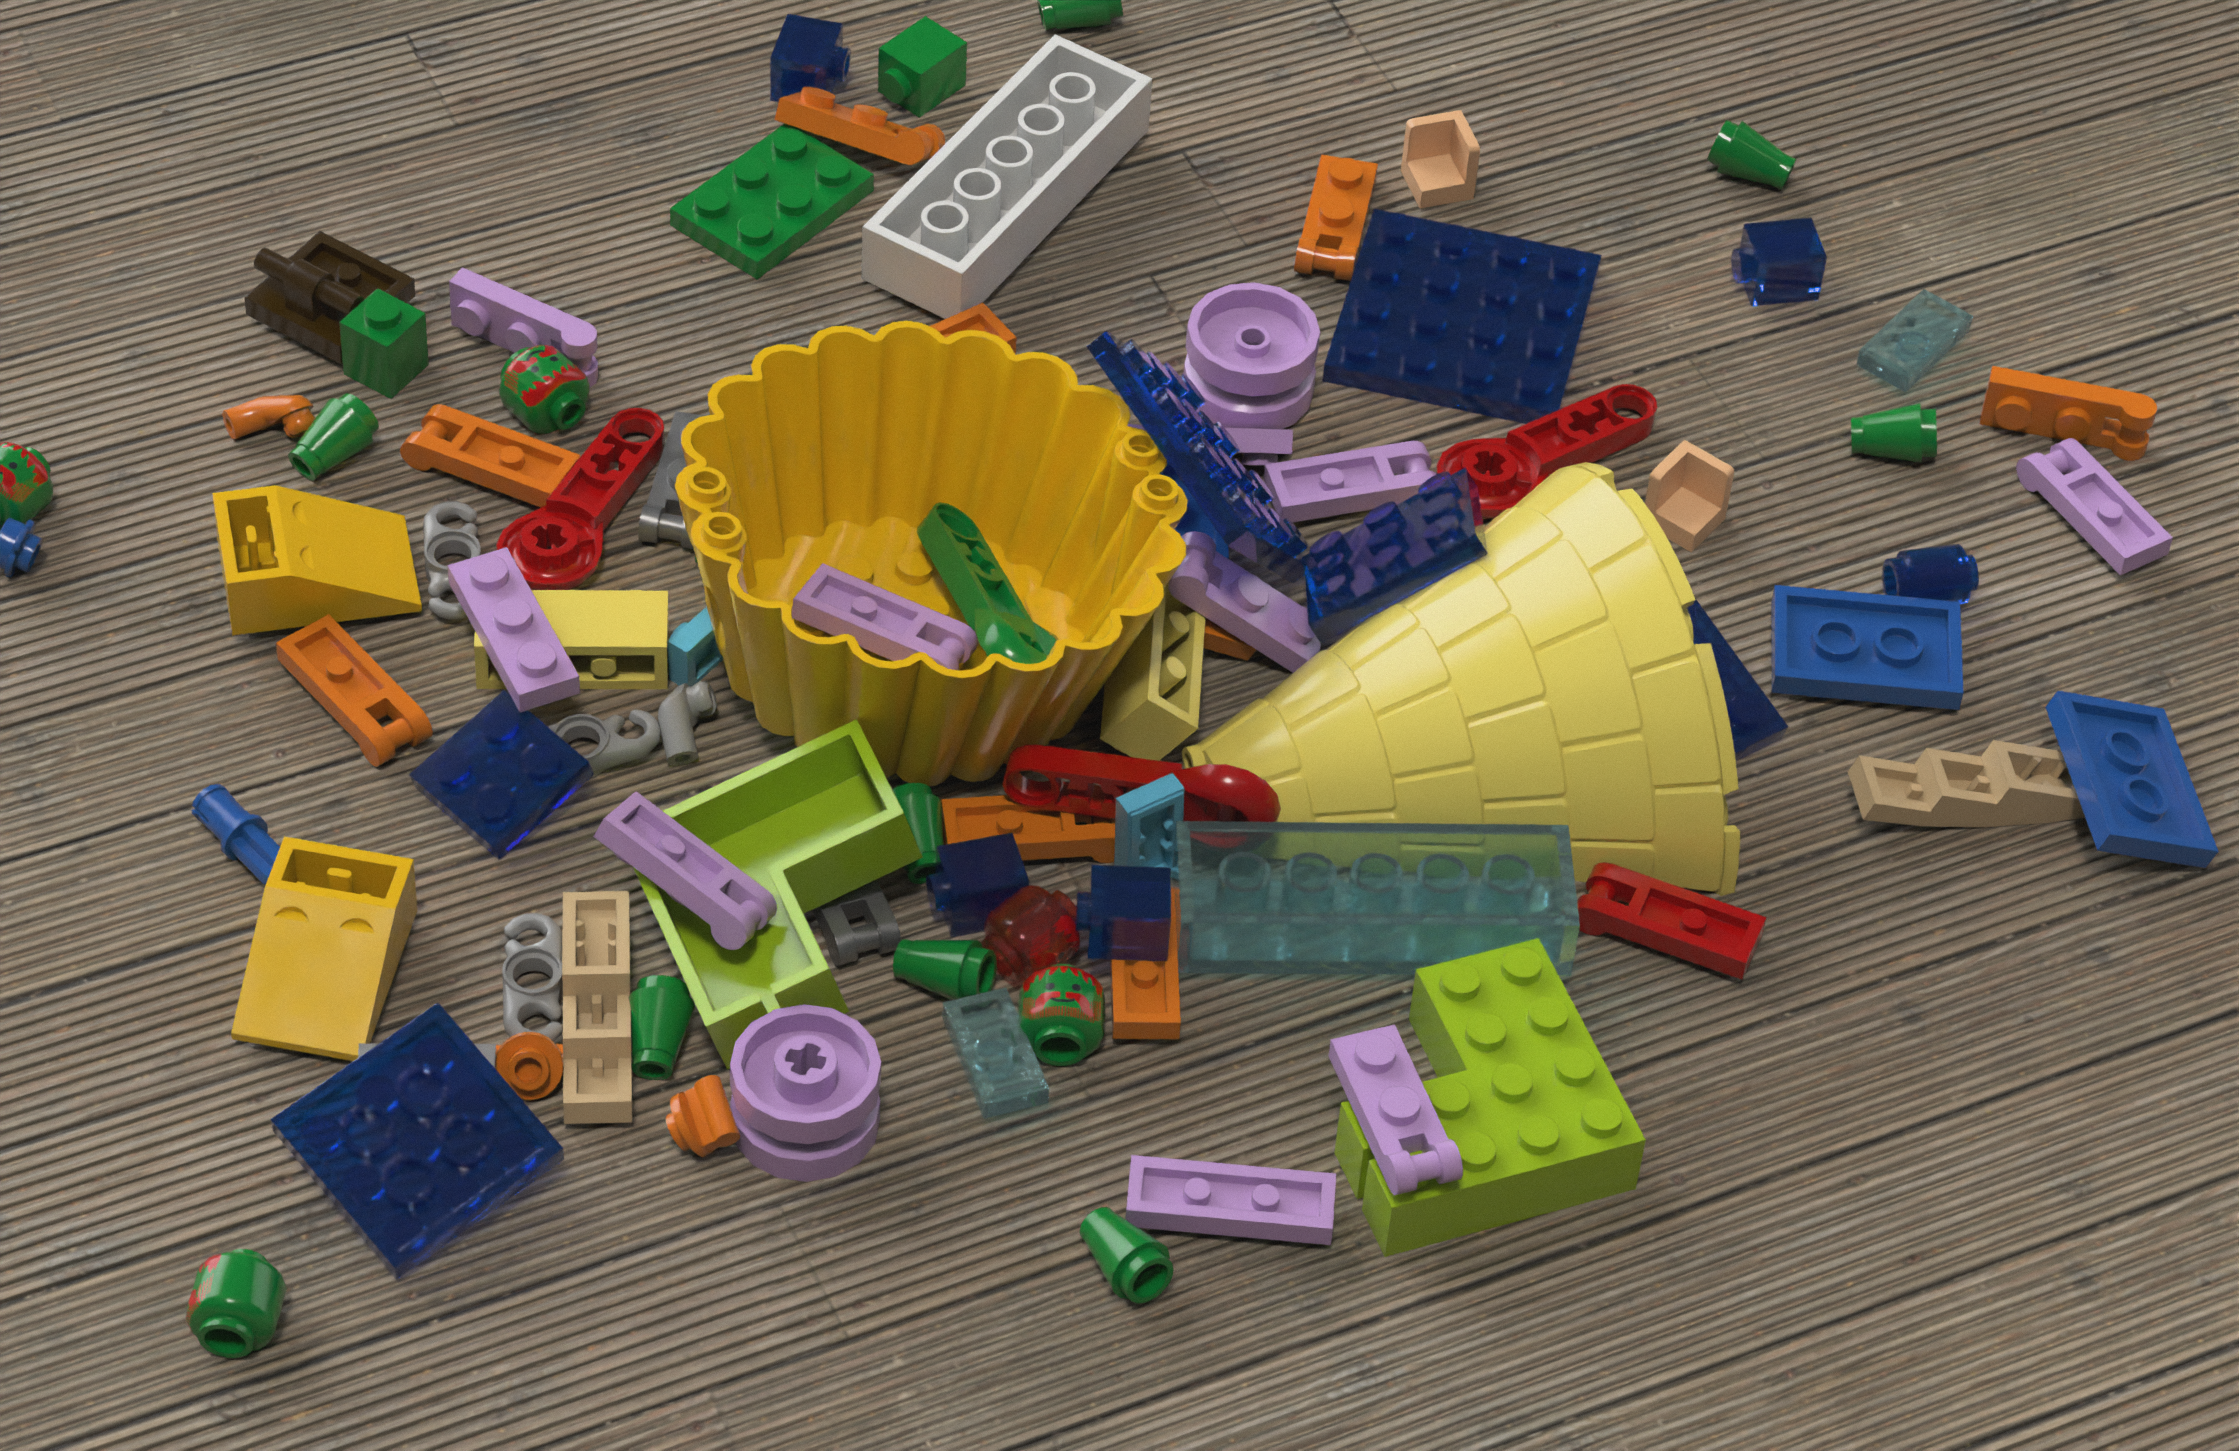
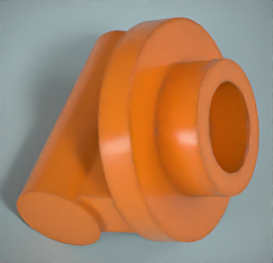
(530, 1064)
(702, 1118)

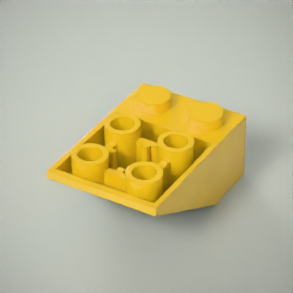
(310, 556)
(325, 948)

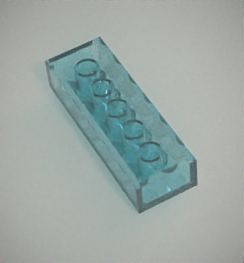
(1368, 895)

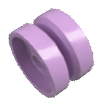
(1253, 355)
(805, 1092)

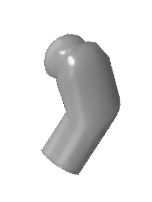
(678, 716)

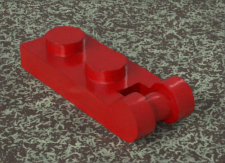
(1669, 919)

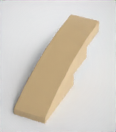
(1954, 789)
(596, 1008)

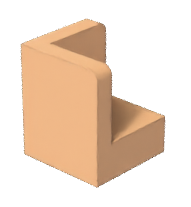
(1440, 159)
(1689, 494)

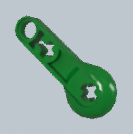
(981, 587)

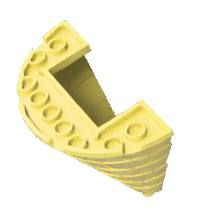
(1521, 694)

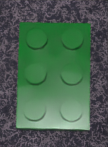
(771, 200)

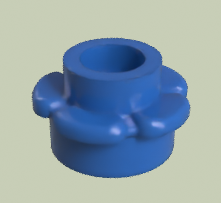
(18, 546)

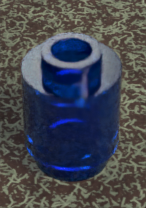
(1931, 574)

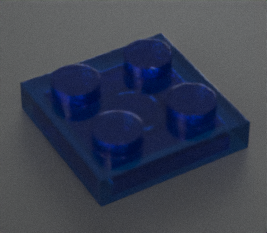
(501, 775)

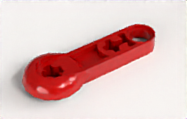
(1550, 443)
(584, 505)
(1210, 791)

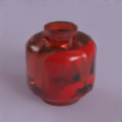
(1031, 932)

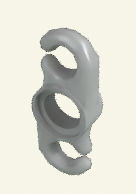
(444, 540)
(612, 748)
(543, 956)

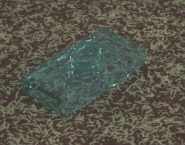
(1914, 340)
(995, 1053)

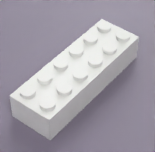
(1006, 179)

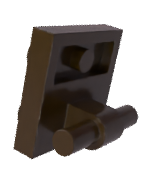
(318, 289)

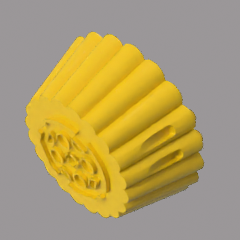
(838, 465)

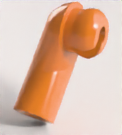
(268, 411)

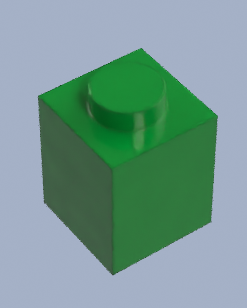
(922, 66)
(384, 343)

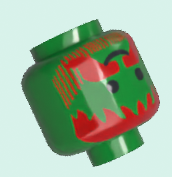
(542, 388)
(23, 483)
(1062, 1013)
(235, 1303)

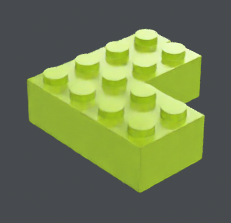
(805, 833)
(1516, 1096)

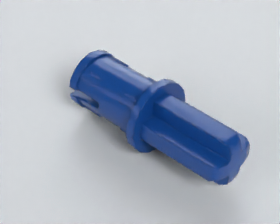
(240, 833)

